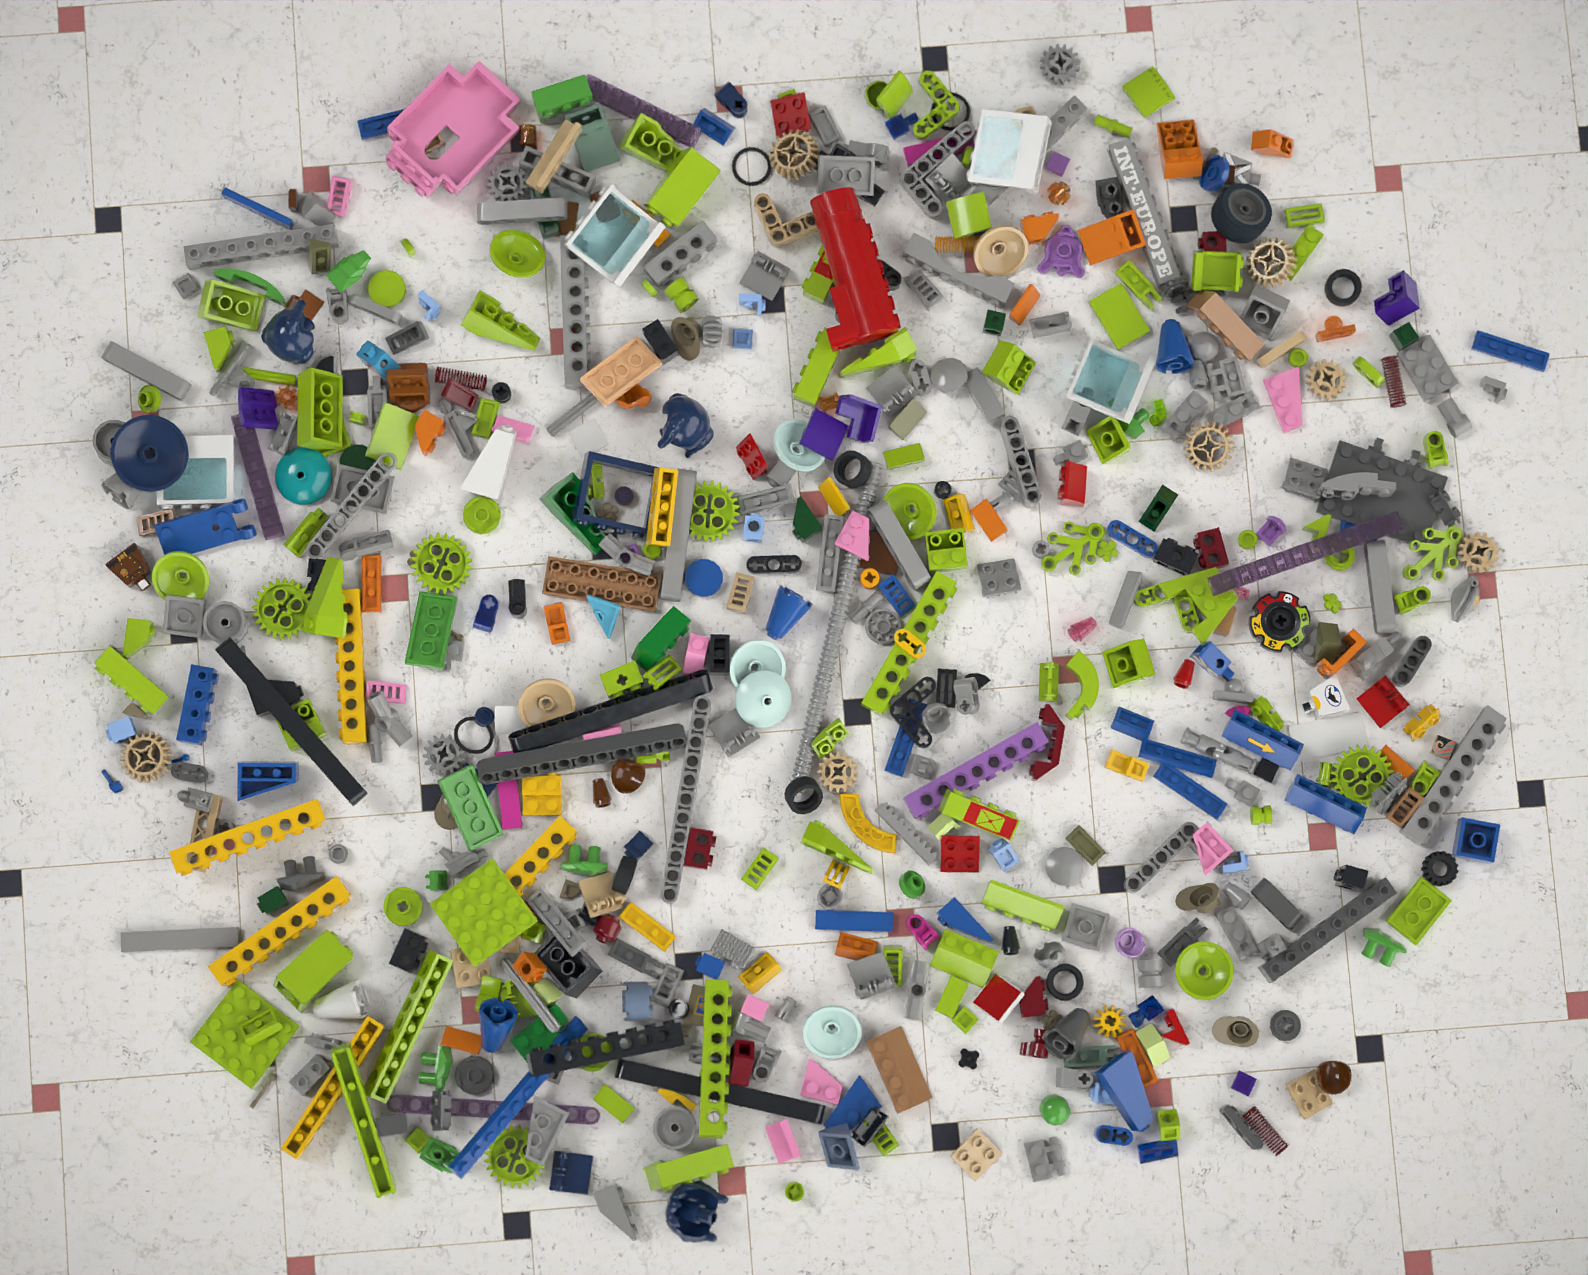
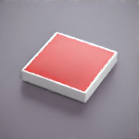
(998, 998)

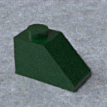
(1158, 508)
(804, 522)

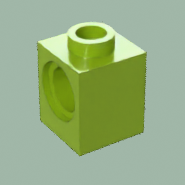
(1168, 1124)

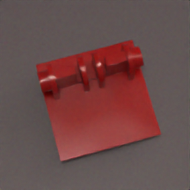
(790, 114)
(752, 457)
(1382, 701)
(960, 853)

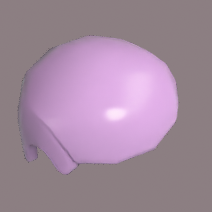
(1129, 942)

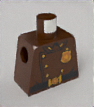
(131, 567)

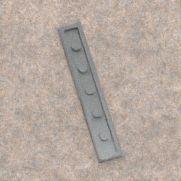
(179, 939)

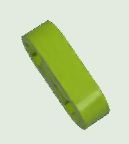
(1368, 371)

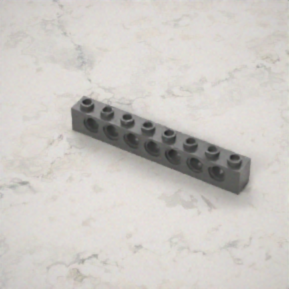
(1327, 930)

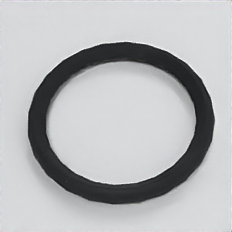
(967, 110)
(751, 183)
(467, 749)

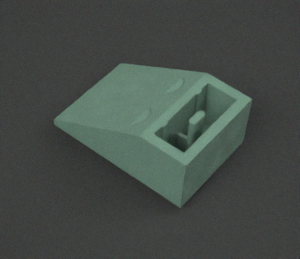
(595, 142)

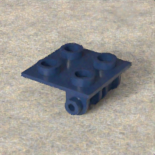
(571, 1172)

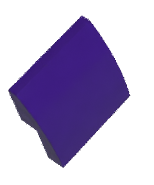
(257, 408)
(823, 434)

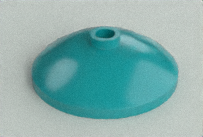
(316, 477)

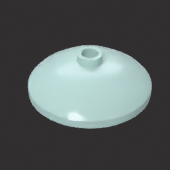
(787, 446)
(756, 652)
(753, 692)
(832, 1041)

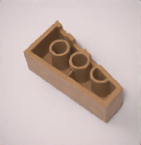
(1225, 324)

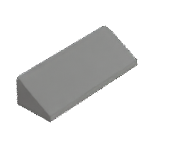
(1125, 598)

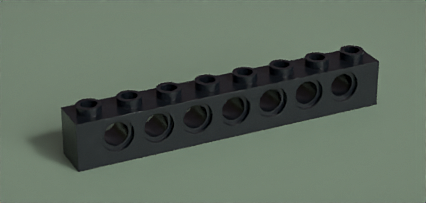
(673, 1039)

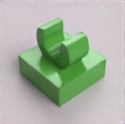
(438, 880)

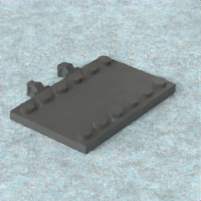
(1409, 498)

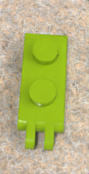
(305, 532)

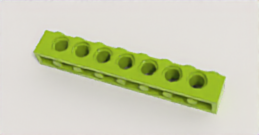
(938, 582)
(714, 989)
(407, 1026)

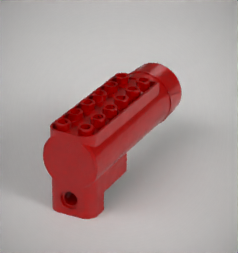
(859, 288)

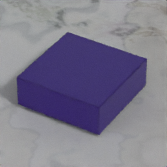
(1243, 1083)

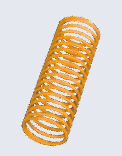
(952, 239)

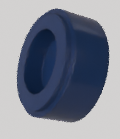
(484, 717)

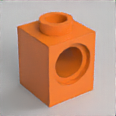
(529, 967)

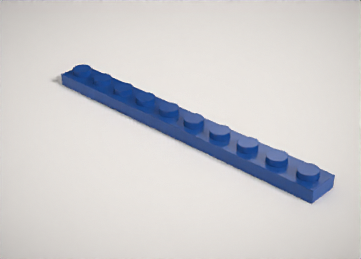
(510, 1106)

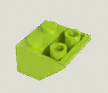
(1009, 366)
(945, 550)
(309, 715)

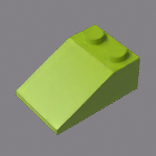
(230, 305)

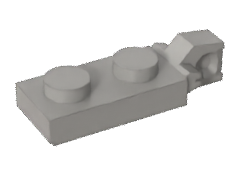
(376, 397)

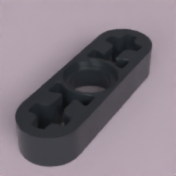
(759, 559)

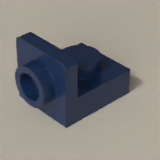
(638, 846)

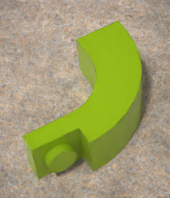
(1089, 682)

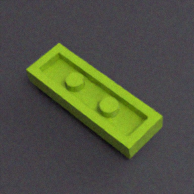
(1304, 246)

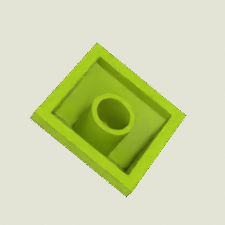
(1108, 439)

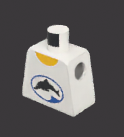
(1326, 699)

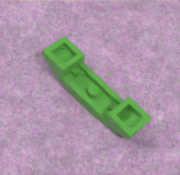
(230, 276)

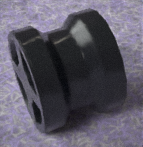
(503, 395)

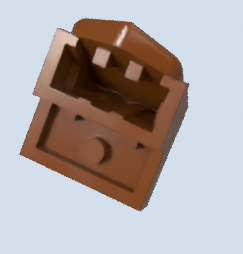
(409, 386)

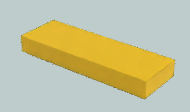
(647, 926)

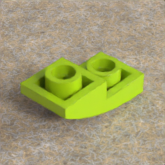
(827, 738)

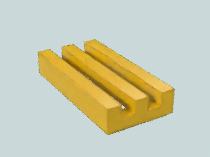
(839, 868)

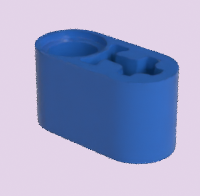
(1118, 1130)

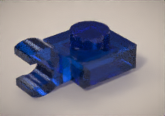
(899, 126)
(1147, 1009)

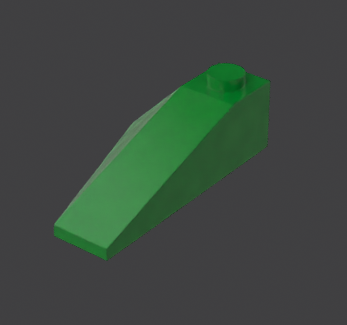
(561, 502)

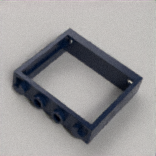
(600, 523)

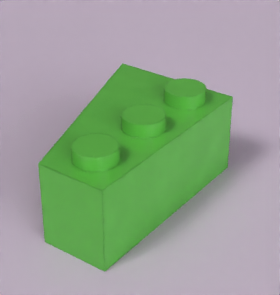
(561, 97)

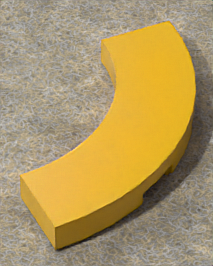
(863, 828)

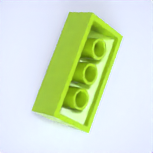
(320, 409)
(1022, 904)

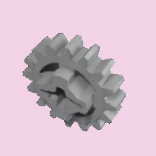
(1052, 65)
(501, 178)
(431, 750)

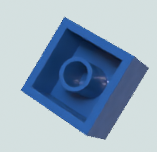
(1475, 840)

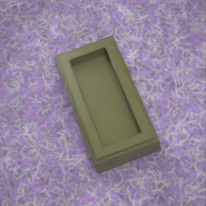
(1085, 845)

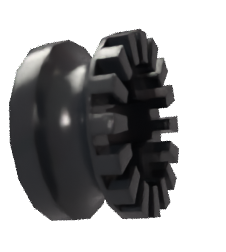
(943, 495)

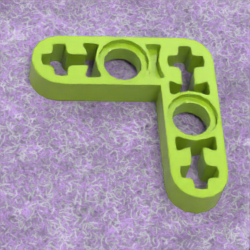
(940, 110)
(1177, 599)

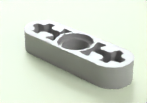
(375, 309)

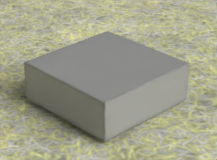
(186, 286)

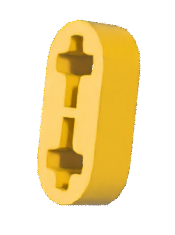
(913, 640)

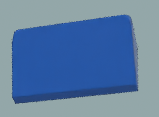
(714, 126)
(1132, 724)

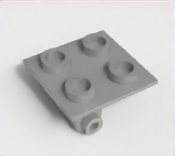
(948, 178)
(764, 275)
(892, 391)
(1303, 478)
(999, 577)
(733, 732)
(1385, 798)
(871, 975)

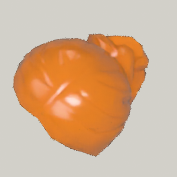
(634, 397)

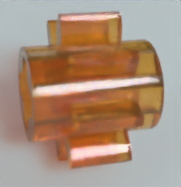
(1059, 193)
(290, 393)

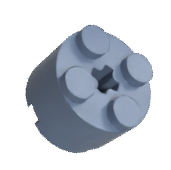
(636, 1001)

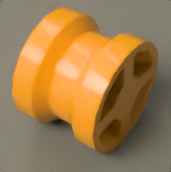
(870, 581)

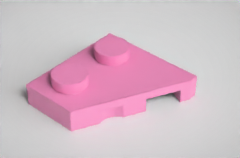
(820, 1084)

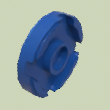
(1214, 173)
(703, 578)

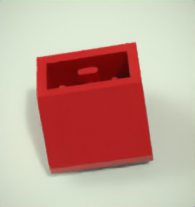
(1073, 484)

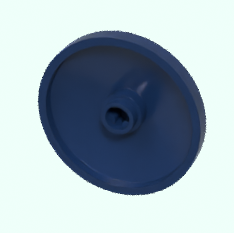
(149, 453)

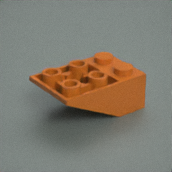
(1179, 149)
(1111, 237)

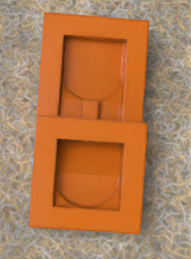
(556, 623)

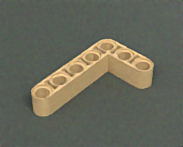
(778, 227)

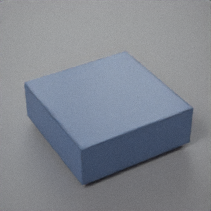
(742, 339)

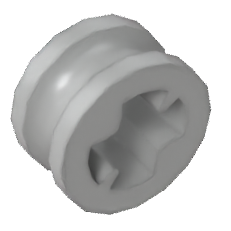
(1035, 547)
(223, 822)

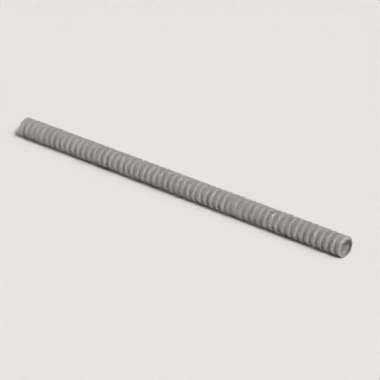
(833, 636)

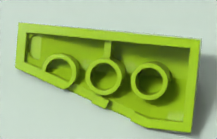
(650, 143)
(492, 322)
(894, 351)
(325, 609)
(824, 841)

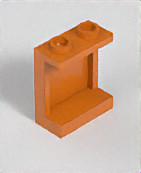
(1355, 642)

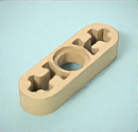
(1282, 349)

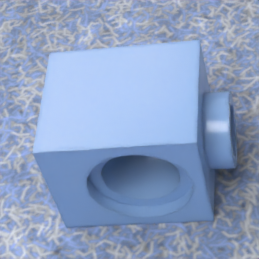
(750, 535)
(121, 730)

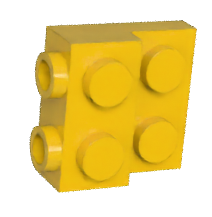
(542, 795)

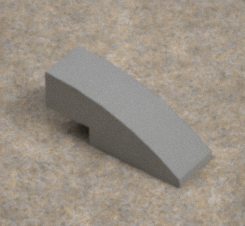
(984, 396)

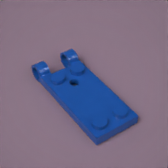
(195, 531)

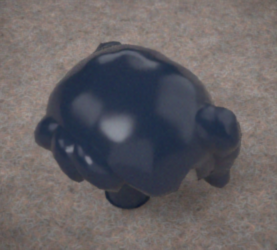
(290, 335)
(685, 425)
(693, 1211)

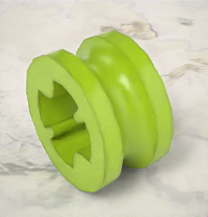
(357, 418)

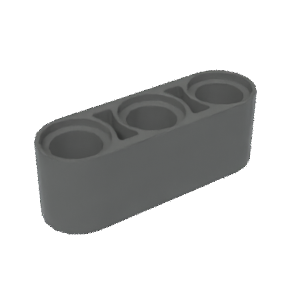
(1408, 670)
(1277, 904)

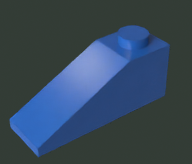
(959, 919)

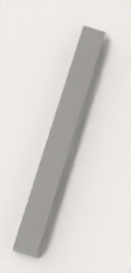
(686, 790)

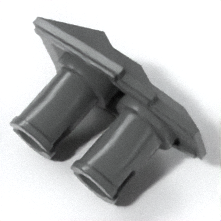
(1109, 196)
(296, 881)

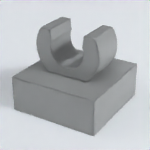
(922, 766)

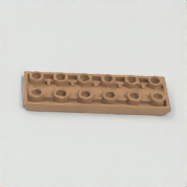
(619, 585)

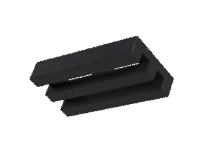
(938, 691)

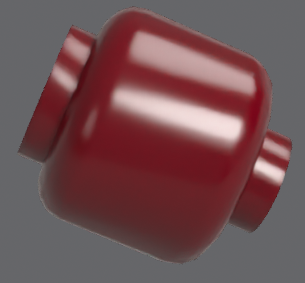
(607, 928)

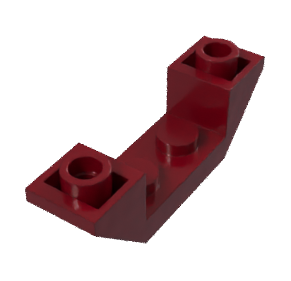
(1049, 718)

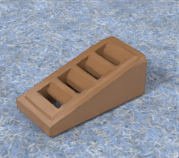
(162, 514)
(1396, 820)

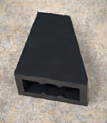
(288, 689)

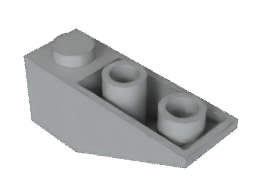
(611, 1205)

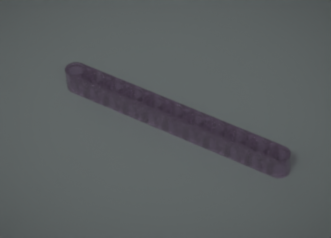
(1305, 553)
(484, 1108)

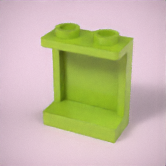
(1216, 270)

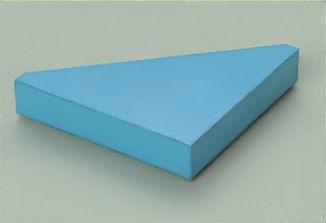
(605, 612)

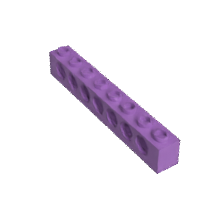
(1033, 733)

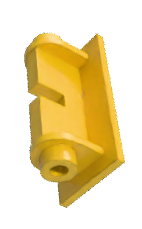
(1429, 717)

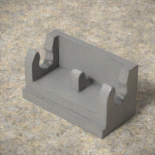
(1050, 324)
(284, 434)

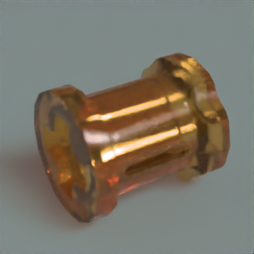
(527, 135)
(828, 403)

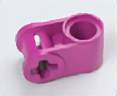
(922, 932)

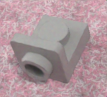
(1492, 385)

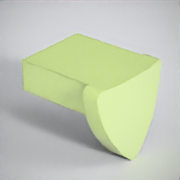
(942, 825)
(547, 992)

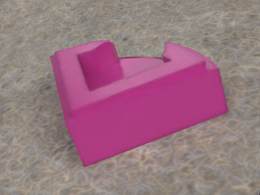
(1243, 709)

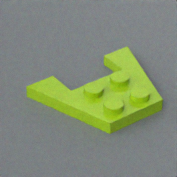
(1212, 607)

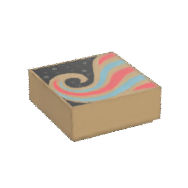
(1442, 747)

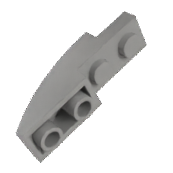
(1351, 484)

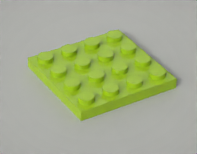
(483, 912)
(224, 1042)

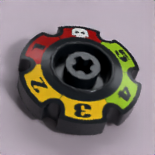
(1287, 609)

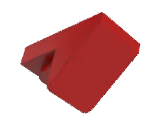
(1177, 1033)

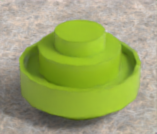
(149, 399)

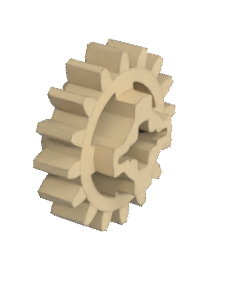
(1329, 386)
(1475, 545)
(831, 766)

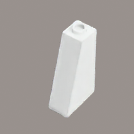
(491, 466)

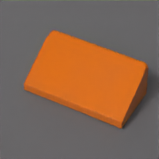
(1024, 305)
(988, 520)
(1397, 762)
(854, 947)
(462, 1040)

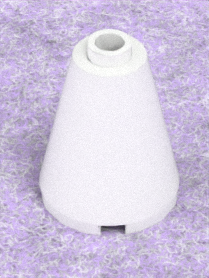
(345, 1002)

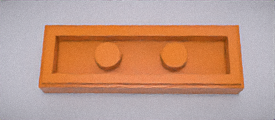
(371, 583)
(1129, 1041)

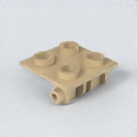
(599, 896)
(465, 972)
(1308, 1094)
(976, 1154)

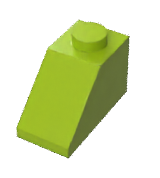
(219, 345)
(137, 636)

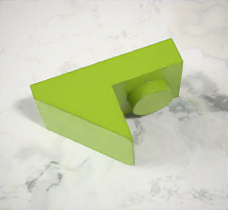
(1318, 527)

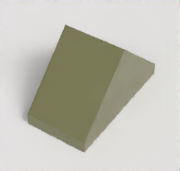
(1327, 641)

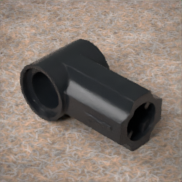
(517, 596)

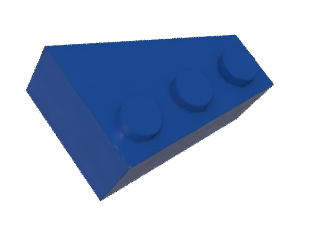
(264, 776)

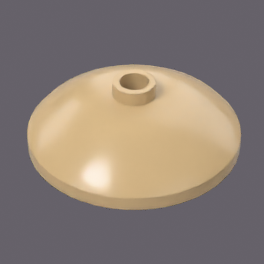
(1006, 257)
(559, 703)

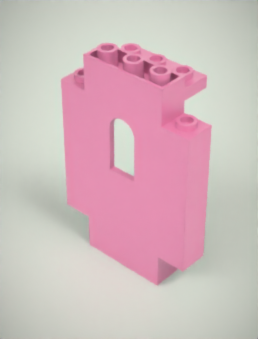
(473, 109)

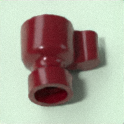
(1035, 1048)

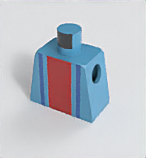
(373, 355)

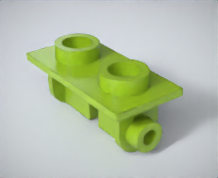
(595, 488)
(1048, 682)
(1261, 709)

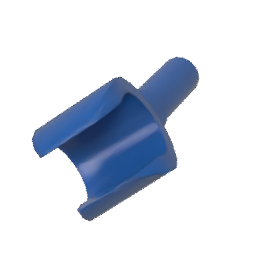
(114, 786)

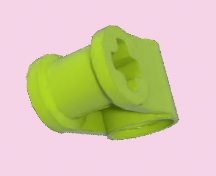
(1435, 451)
(1408, 600)
(1425, 777)

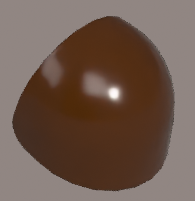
(627, 775)
(1333, 1077)

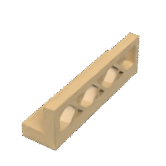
(554, 155)
(210, 830)

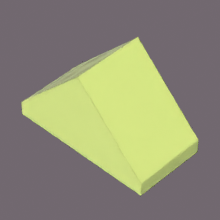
(1153, 1045)

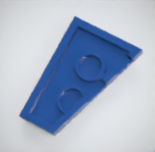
(853, 1106)

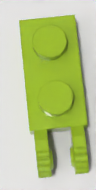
(1137, 283)

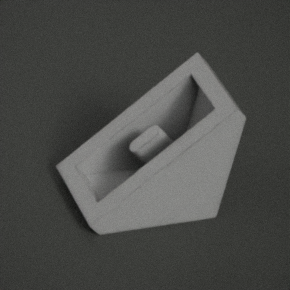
(316, 210)

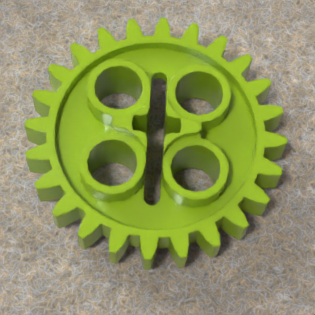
(727, 512)
(456, 570)
(268, 599)
(1350, 761)
(499, 1149)

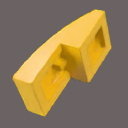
(1126, 765)
(672, 1096)

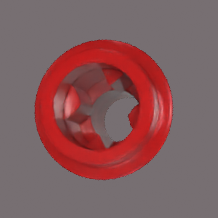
(1184, 675)

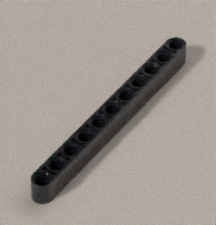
(611, 712)
(291, 721)
(736, 1095)

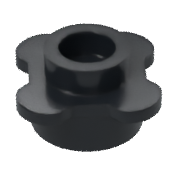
(964, 1062)

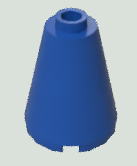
(1173, 349)
(785, 612)
(496, 1023)

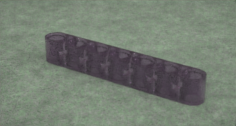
(632, 106)
(258, 480)

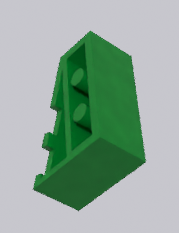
(660, 639)
(538, 1034)

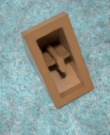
(1224, 627)

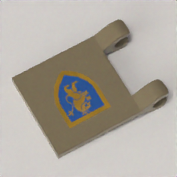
(696, 1011)

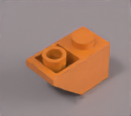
(1271, 143)
(1038, 227)
(428, 429)

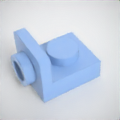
(750, 300)
(427, 302)
(1003, 854)
(1232, 867)
(1099, 1094)

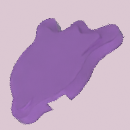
(1063, 253)

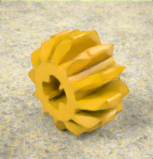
(1106, 1027)

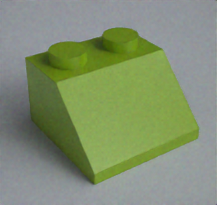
(1128, 663)

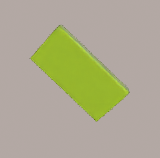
(903, 456)
(260, 1027)

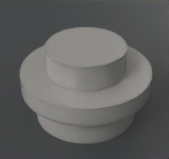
(338, 853)

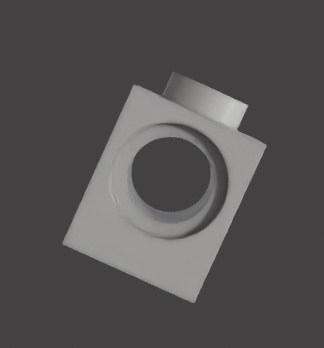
(780, 474)

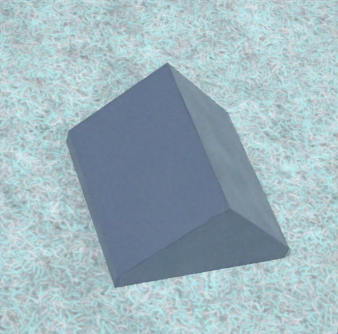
(839, 1147)

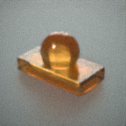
(1334, 329)

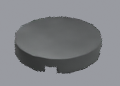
(474, 1075)

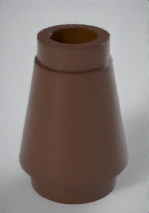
(601, 795)

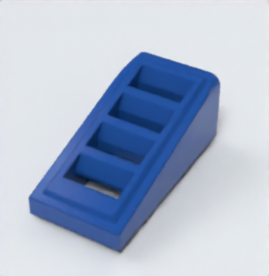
(897, 585)

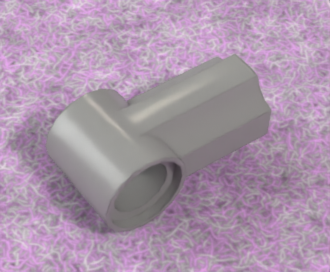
(1456, 421)
(746, 1026)

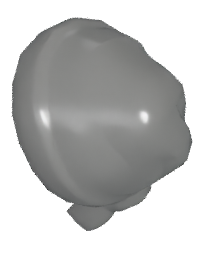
(1203, 346)

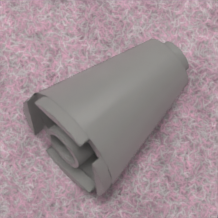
(122, 493)

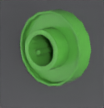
(912, 884)

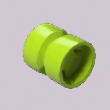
(681, 294)

